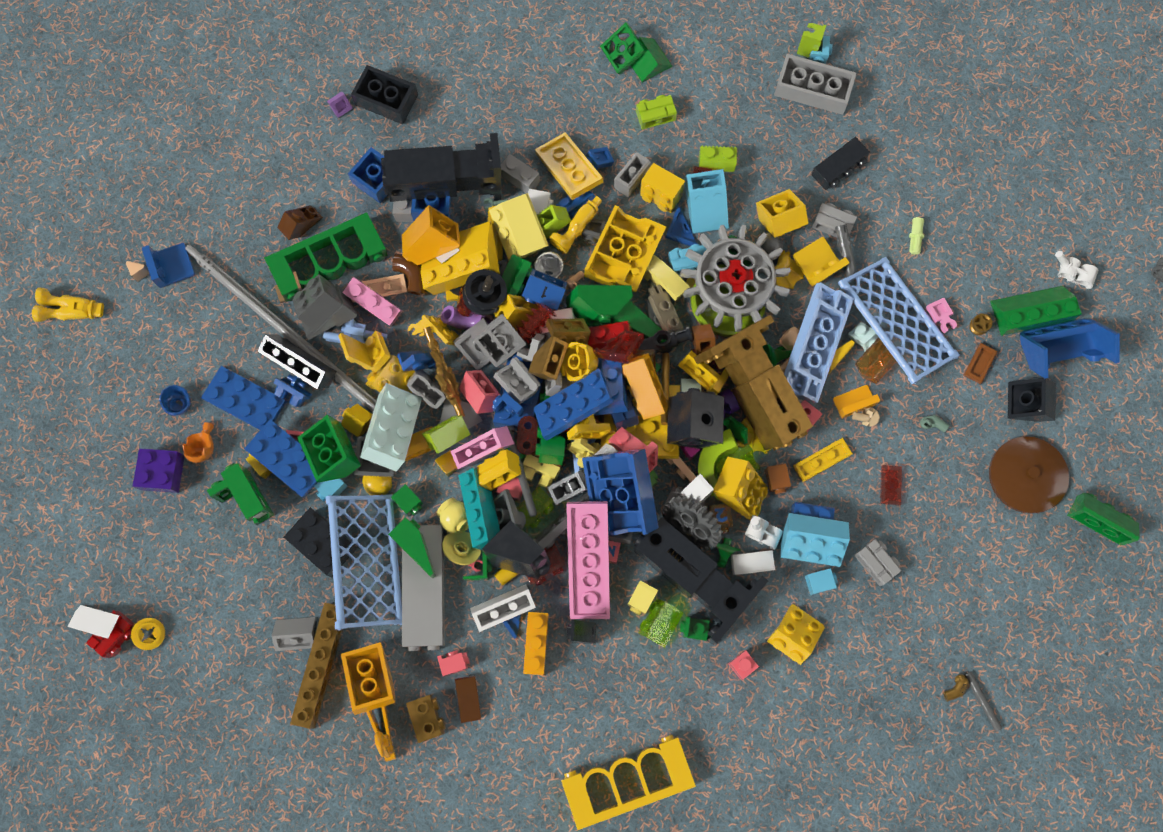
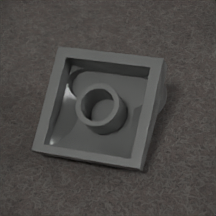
(507, 511)

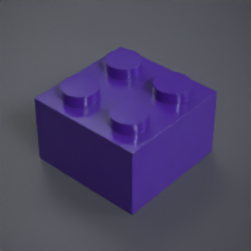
(158, 470)

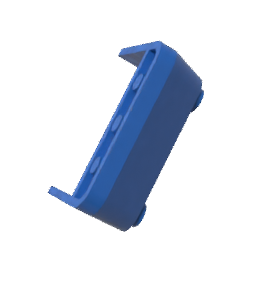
(1069, 341)

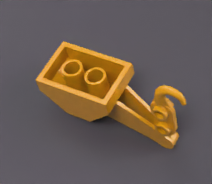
(370, 688)

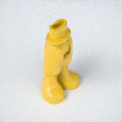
(579, 222)
(70, 309)

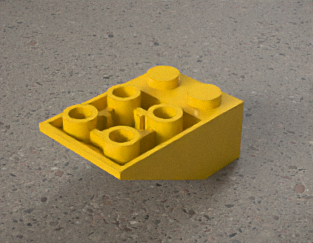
(741, 487)

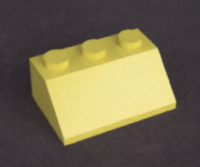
(518, 227)

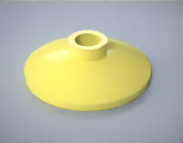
(460, 541)

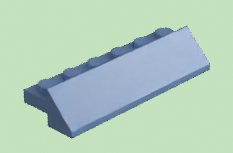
(817, 341)

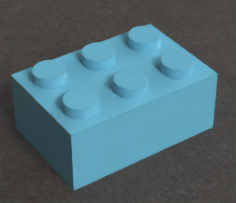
(815, 539)

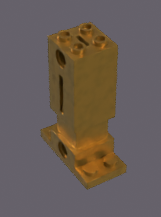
(760, 387)

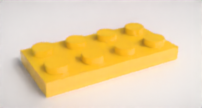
(569, 166)

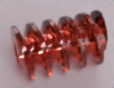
(535, 322)

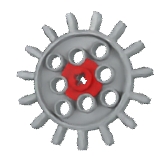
(724, 277)

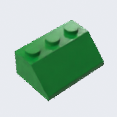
(328, 450)
(1104, 519)

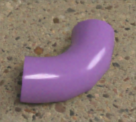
(453, 318)

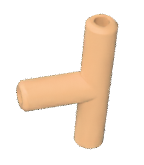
(571, 282)

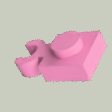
(941, 312)

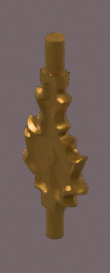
(444, 374)

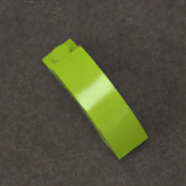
(712, 455)

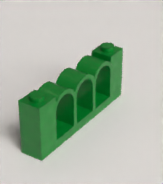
(361, 225)

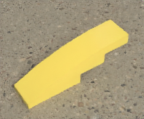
(664, 276)

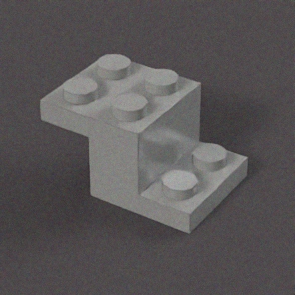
(489, 342)

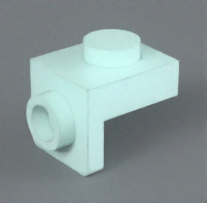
(863, 335)

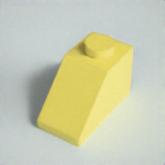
(642, 598)

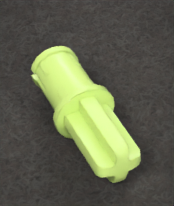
(916, 235)

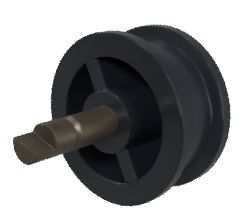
(484, 292)

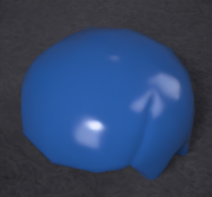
(170, 395)

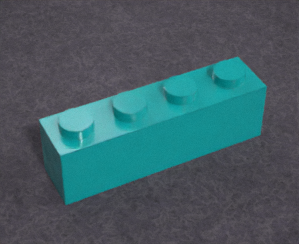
(479, 509)

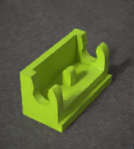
(811, 41)
(446, 434)

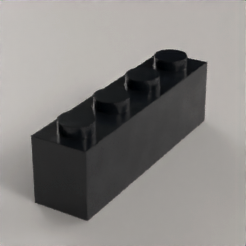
(297, 361)

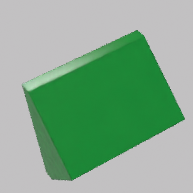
(651, 62)

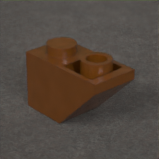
(298, 221)

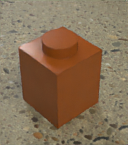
(703, 338)
(777, 479)

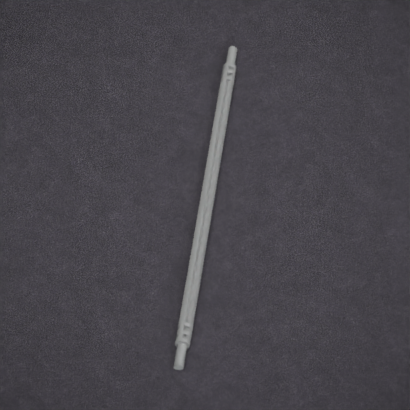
(280, 325)

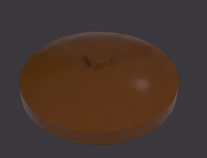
(1029, 475)

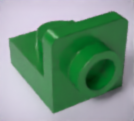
(694, 628)

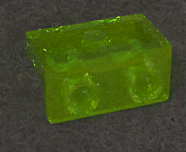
(543, 505)
(660, 622)

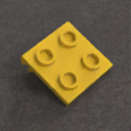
(436, 326)

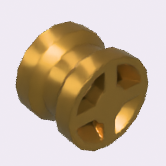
(984, 321)

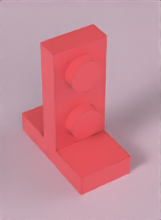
(623, 441)

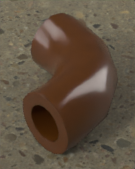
(411, 271)

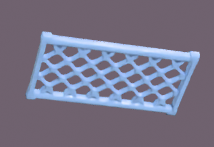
(886, 337)
(336, 563)

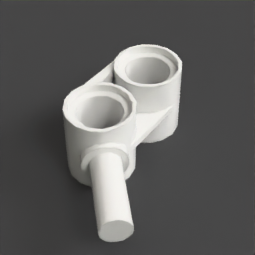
(1070, 270)
(763, 532)

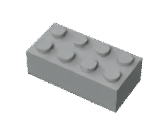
(815, 84)

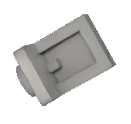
(527, 354)

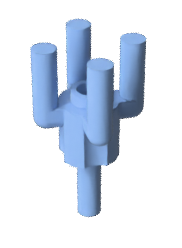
(352, 329)

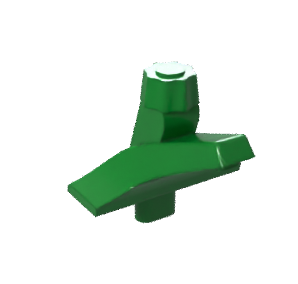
(777, 354)
(725, 551)

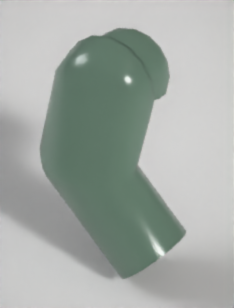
(934, 421)

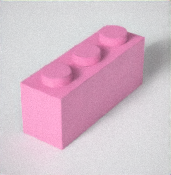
(372, 301)
(482, 447)

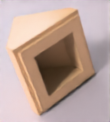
(137, 270)

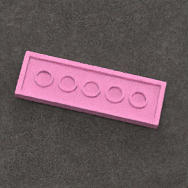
(588, 560)

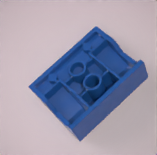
(626, 485)

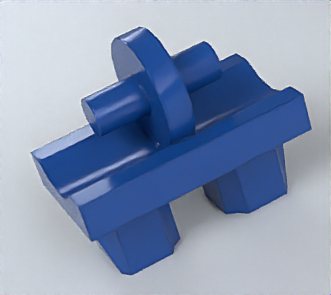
(284, 386)

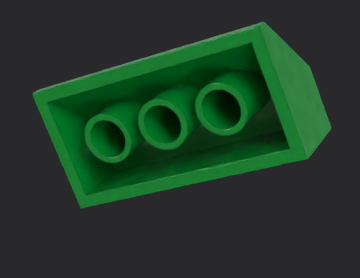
(1035, 310)

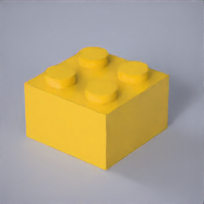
(661, 188)
(782, 213)

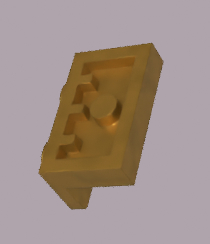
(569, 330)

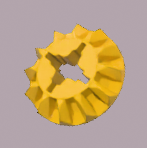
(148, 643)

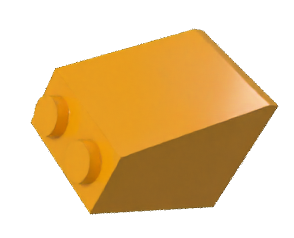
(429, 236)

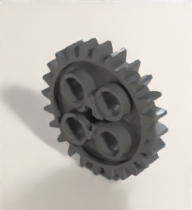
(693, 522)

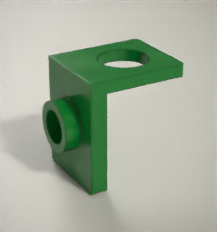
(738, 429)
(487, 567)

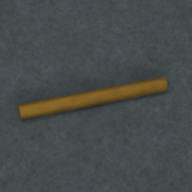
(665, 383)

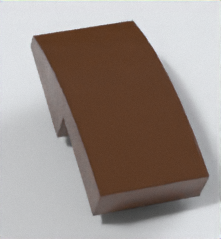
(468, 699)

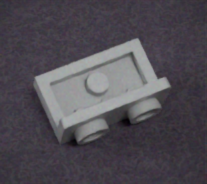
(517, 381)

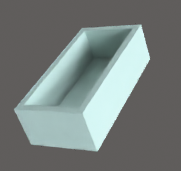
(391, 427)

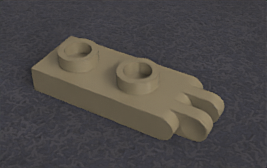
(664, 309)

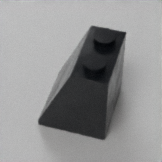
(517, 552)

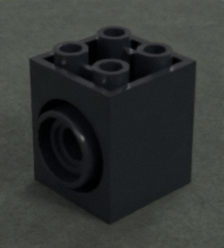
(695, 419)

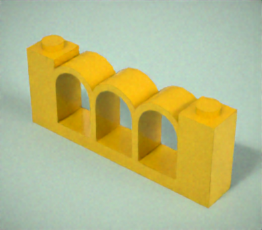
(579, 800)

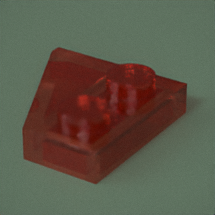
(621, 348)

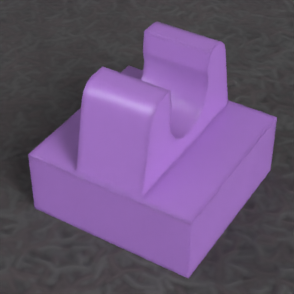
(339, 104)

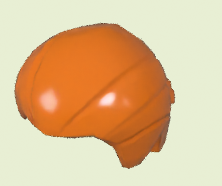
(200, 445)

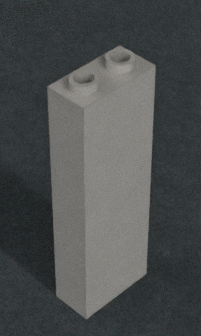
(424, 596)

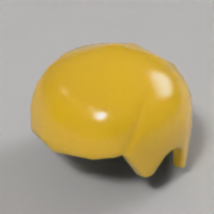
(377, 485)

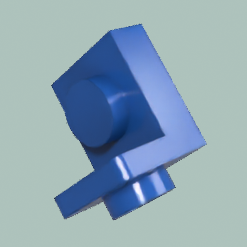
(600, 157)
(511, 405)

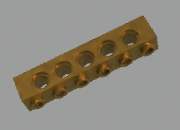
(317, 670)

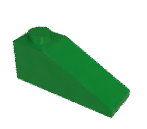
(413, 543)

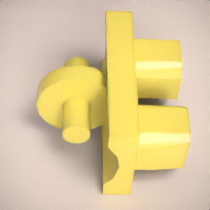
(583, 449)

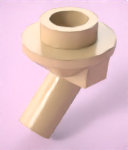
(869, 416)

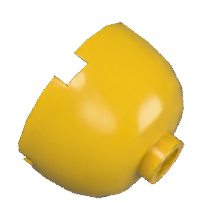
(578, 361)

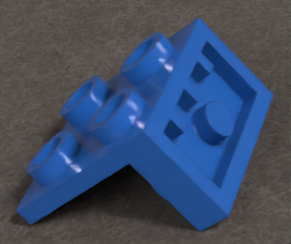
(168, 264)

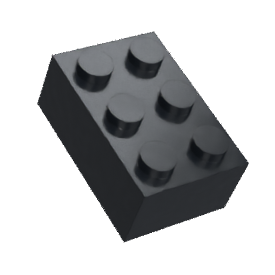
(384, 94)
(313, 540)

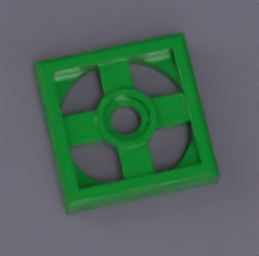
(630, 59)

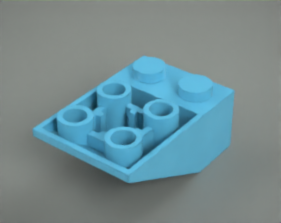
(707, 200)

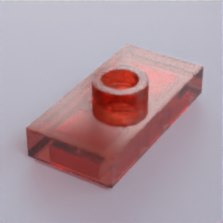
(891, 485)

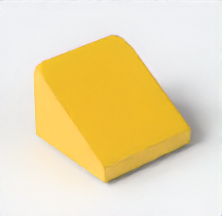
(446, 463)

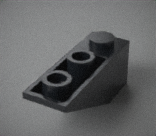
(581, 632)

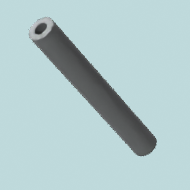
(983, 701)

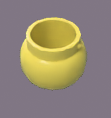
(453, 516)

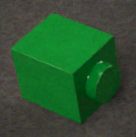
(407, 501)

